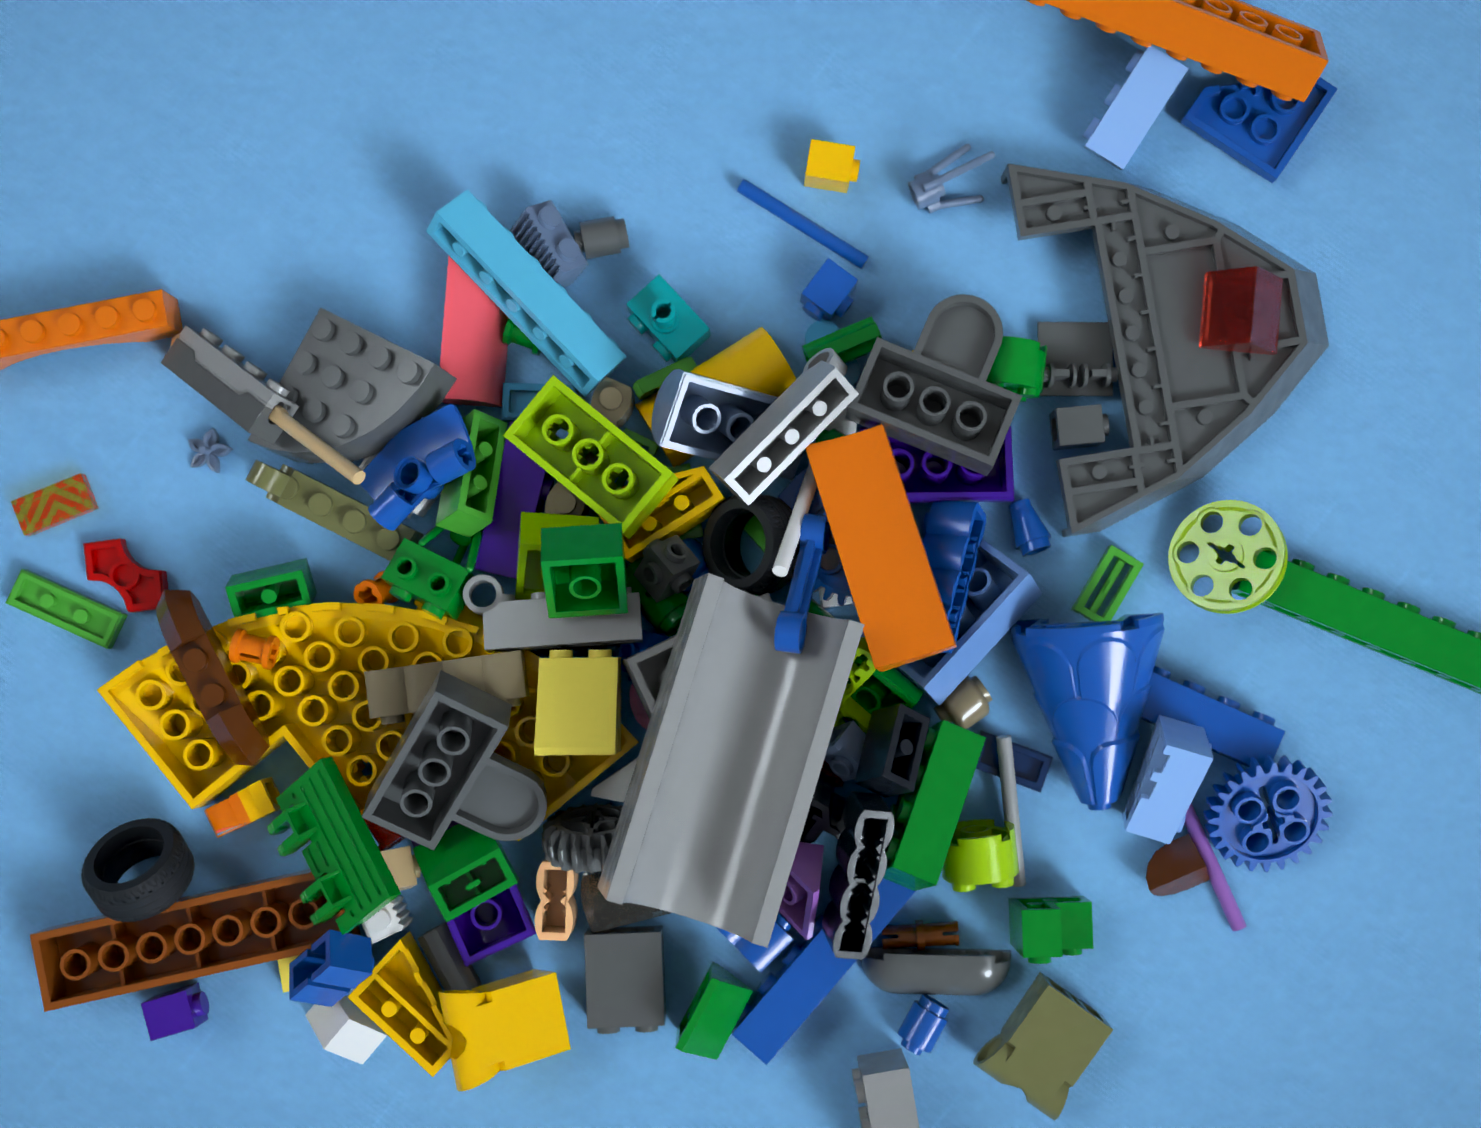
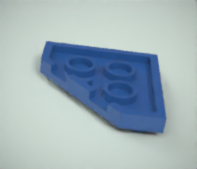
(1256, 124)

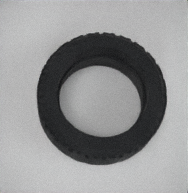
(723, 540)
(151, 891)

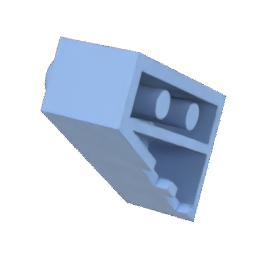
(1134, 106)
(1167, 779)

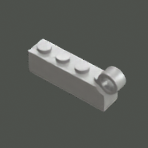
(786, 427)
(526, 625)

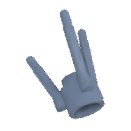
(928, 187)

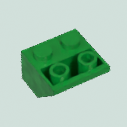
(464, 870)

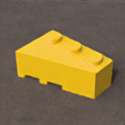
(679, 511)
(406, 1004)

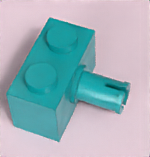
(667, 320)

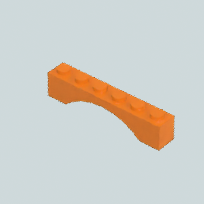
(109, 321)

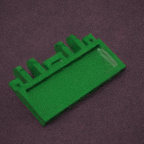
(342, 849)

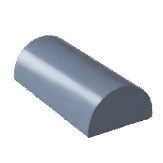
(706, 415)

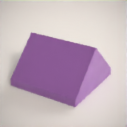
(803, 889)

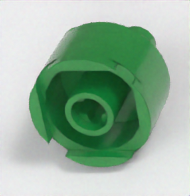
(1019, 367)

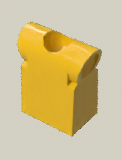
(503, 1025)

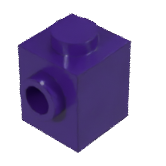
(175, 1011)

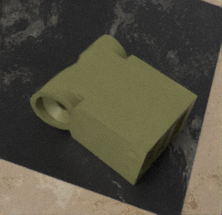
(1045, 1045)

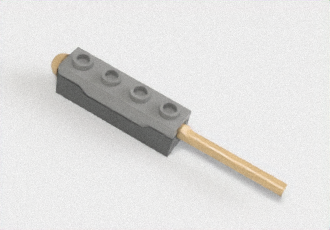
(245, 395)

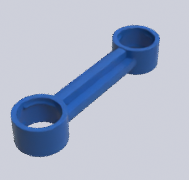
(792, 622)

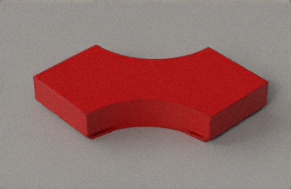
(114, 565)

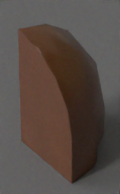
(1176, 868)

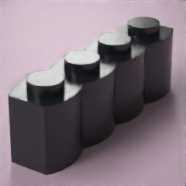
(857, 875)

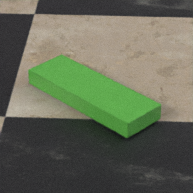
(66, 608)

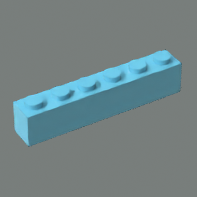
(525, 292)

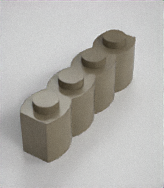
(616, 404)
(402, 689)

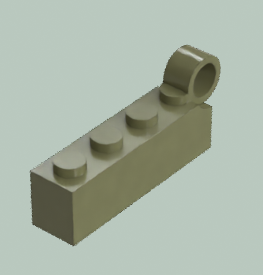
(329, 508)

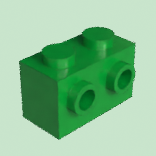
(428, 579)
(271, 587)

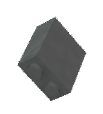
(625, 979)

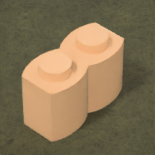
(558, 908)

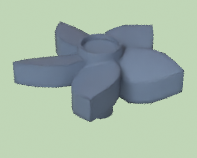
(208, 451)

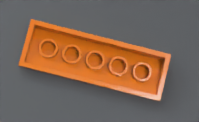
(880, 548)

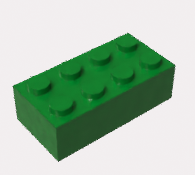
(930, 814)

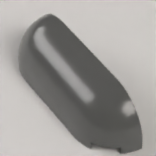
(936, 970)

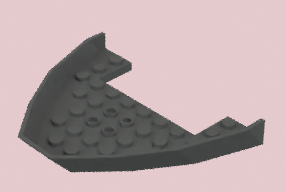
(1178, 400)

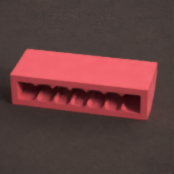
(472, 342)

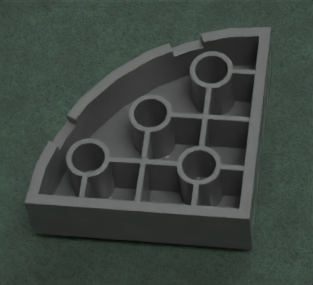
(355, 390)

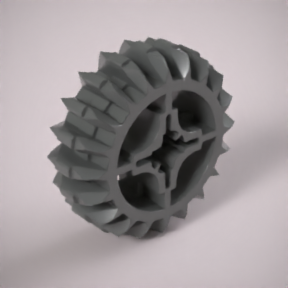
(580, 837)

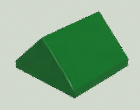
(712, 1013)

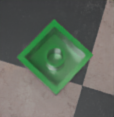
(584, 570)

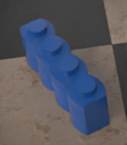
(952, 545)

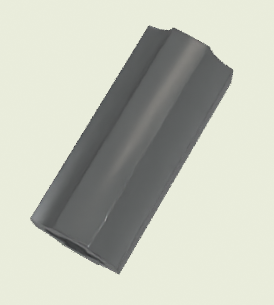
(446, 959)

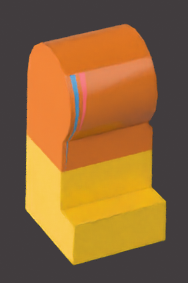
(244, 807)

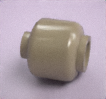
(965, 704)

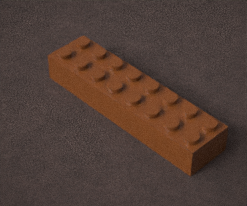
(185, 942)

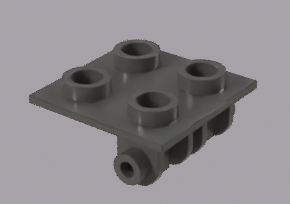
(1077, 359)

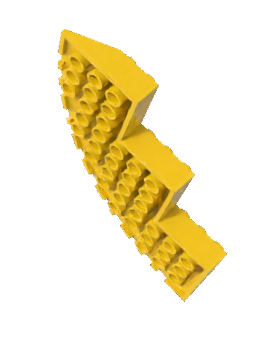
(320, 700)

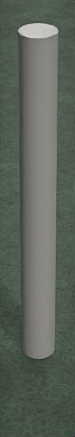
(1010, 799)

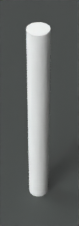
(792, 533)

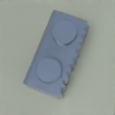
(548, 239)

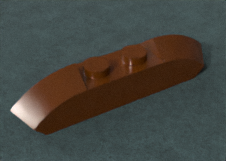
(211, 677)

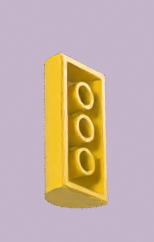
(749, 363)

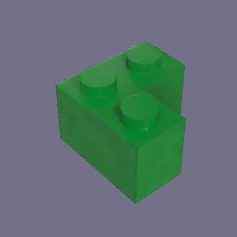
(1050, 927)

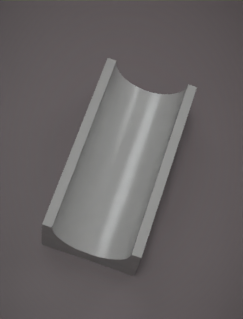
(729, 763)

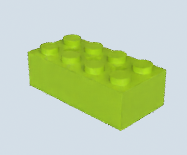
(591, 432)

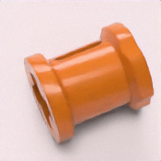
(374, 591)
(254, 649)

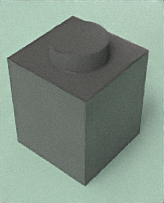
(1078, 427)

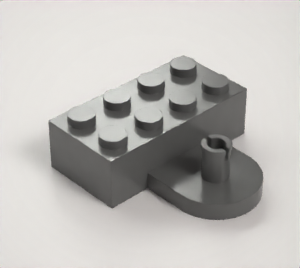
(940, 389)
(450, 771)

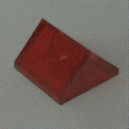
(1241, 310)

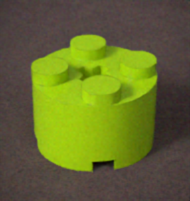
(981, 855)

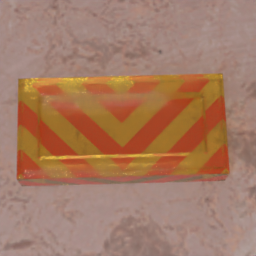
(54, 505)

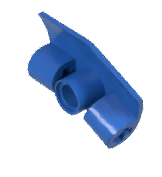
(418, 465)

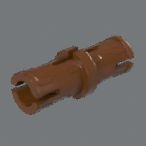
(920, 935)

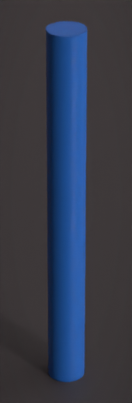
(802, 223)

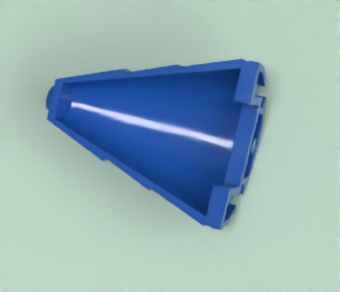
(1092, 694)

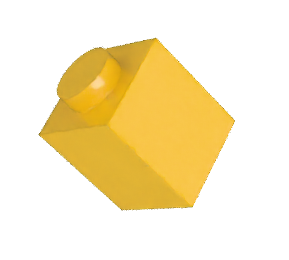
(831, 166)

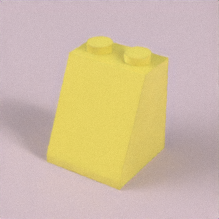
(578, 704)

